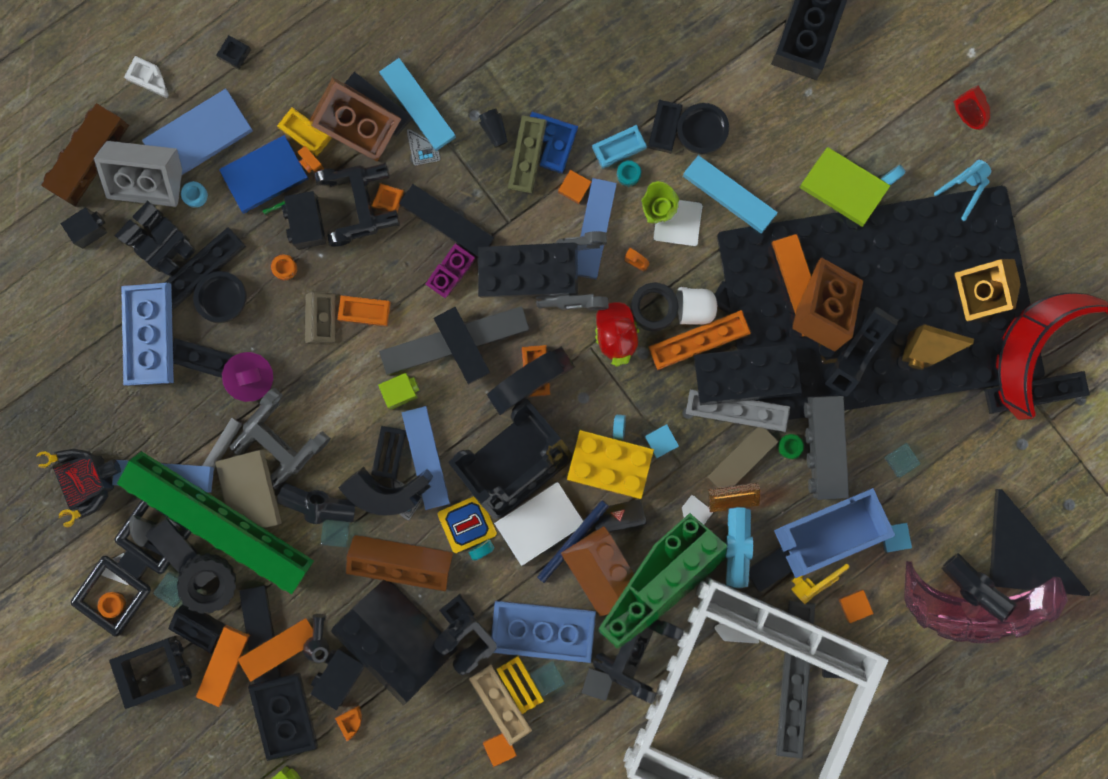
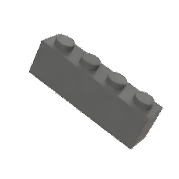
(827, 447)

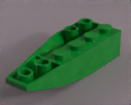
(664, 578)

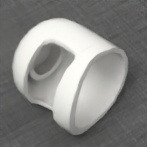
(696, 306)

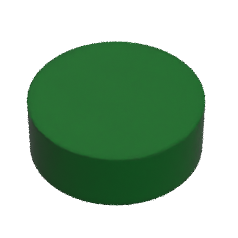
(790, 446)

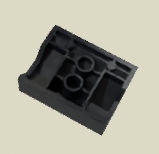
(392, 640)

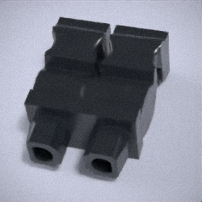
(164, 243)

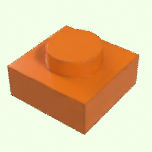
(309, 161)

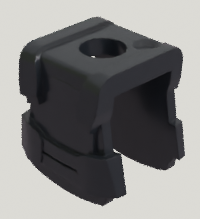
(468, 658)

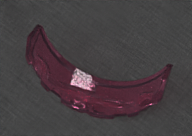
(961, 621)

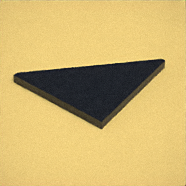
(1022, 555)

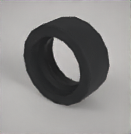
(670, 297)

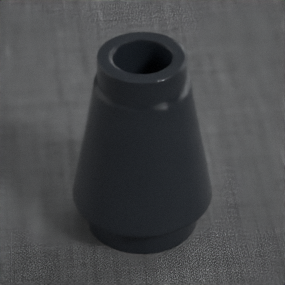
(494, 127)

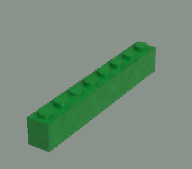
(215, 522)

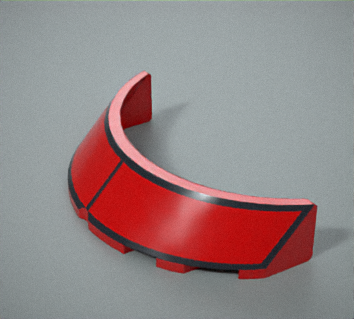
(1026, 339)

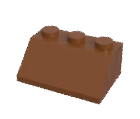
(599, 569)

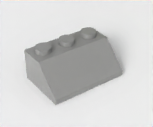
(139, 173)

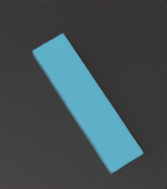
(417, 104)
(730, 194)

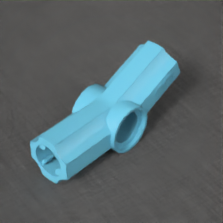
(739, 547)

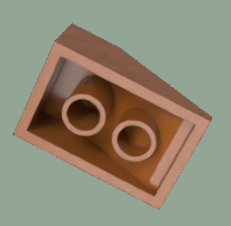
(354, 119)
(829, 306)

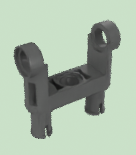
(590, 240)
(256, 429)

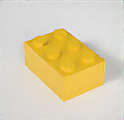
(610, 464)

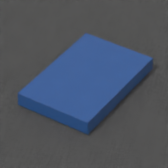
(263, 174)

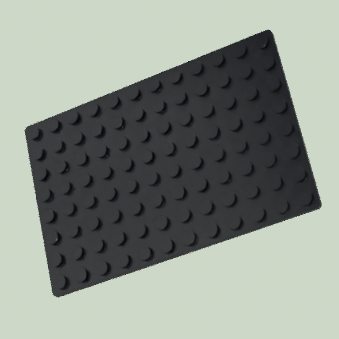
(907, 269)

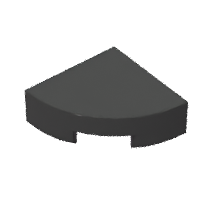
(138, 529)

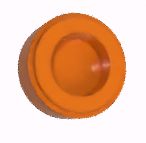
(284, 267)
(111, 604)

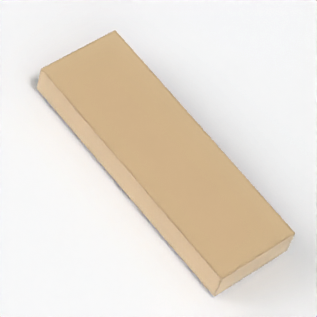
(500, 705)

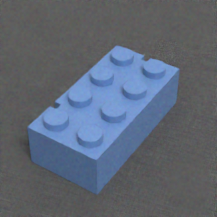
(834, 533)

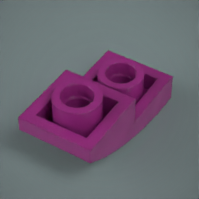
(450, 271)

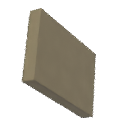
(249, 488)

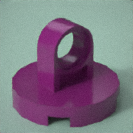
(247, 376)

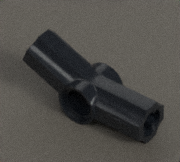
(316, 505)
(978, 588)

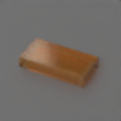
(734, 496)

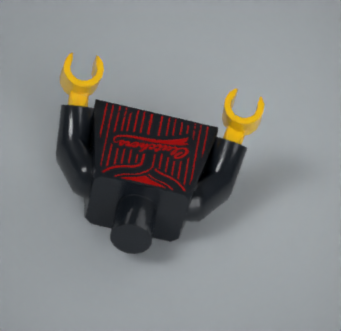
(83, 480)

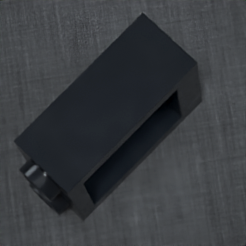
(126, 679)

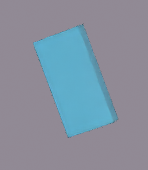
(619, 146)

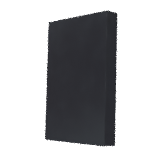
(283, 716)

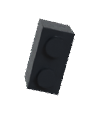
(304, 220)
(338, 678)

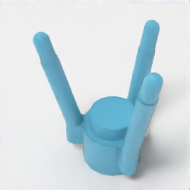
(974, 175)

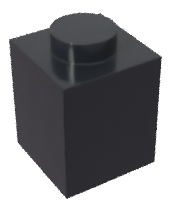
(84, 227)

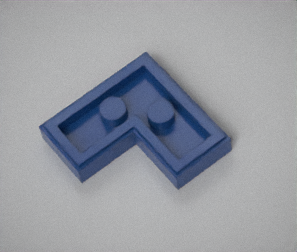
(559, 141)

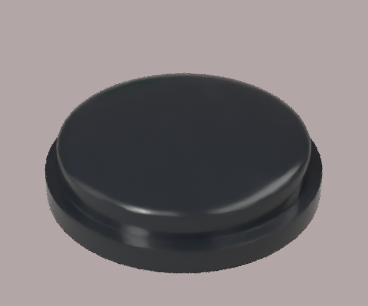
(703, 128)
(219, 297)

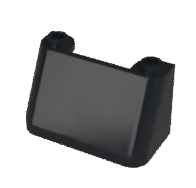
(513, 462)

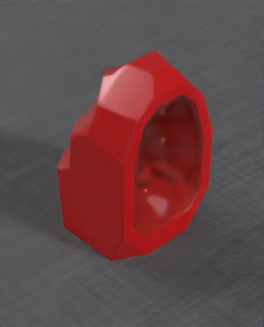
(973, 108)

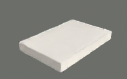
(539, 523)

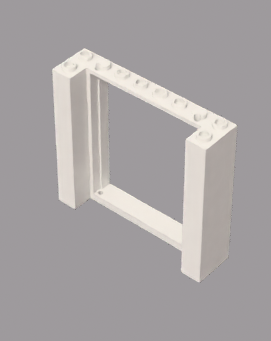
(776, 629)

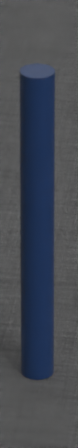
(576, 537)

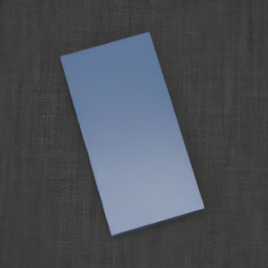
(203, 130)
(147, 334)
(543, 631)

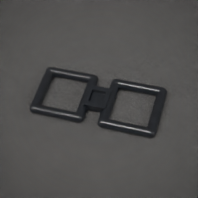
(130, 569)

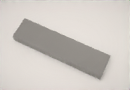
(743, 412)

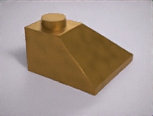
(988, 288)
(930, 345)

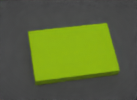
(844, 186)

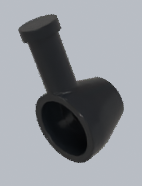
(317, 642)

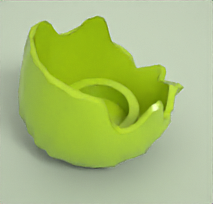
(660, 202)

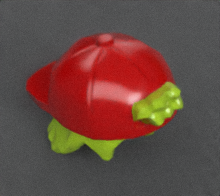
(617, 333)

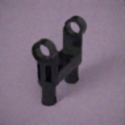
(369, 223)
(628, 659)

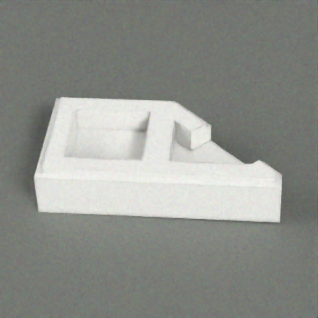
(147, 76)

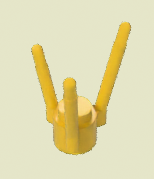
(806, 589)

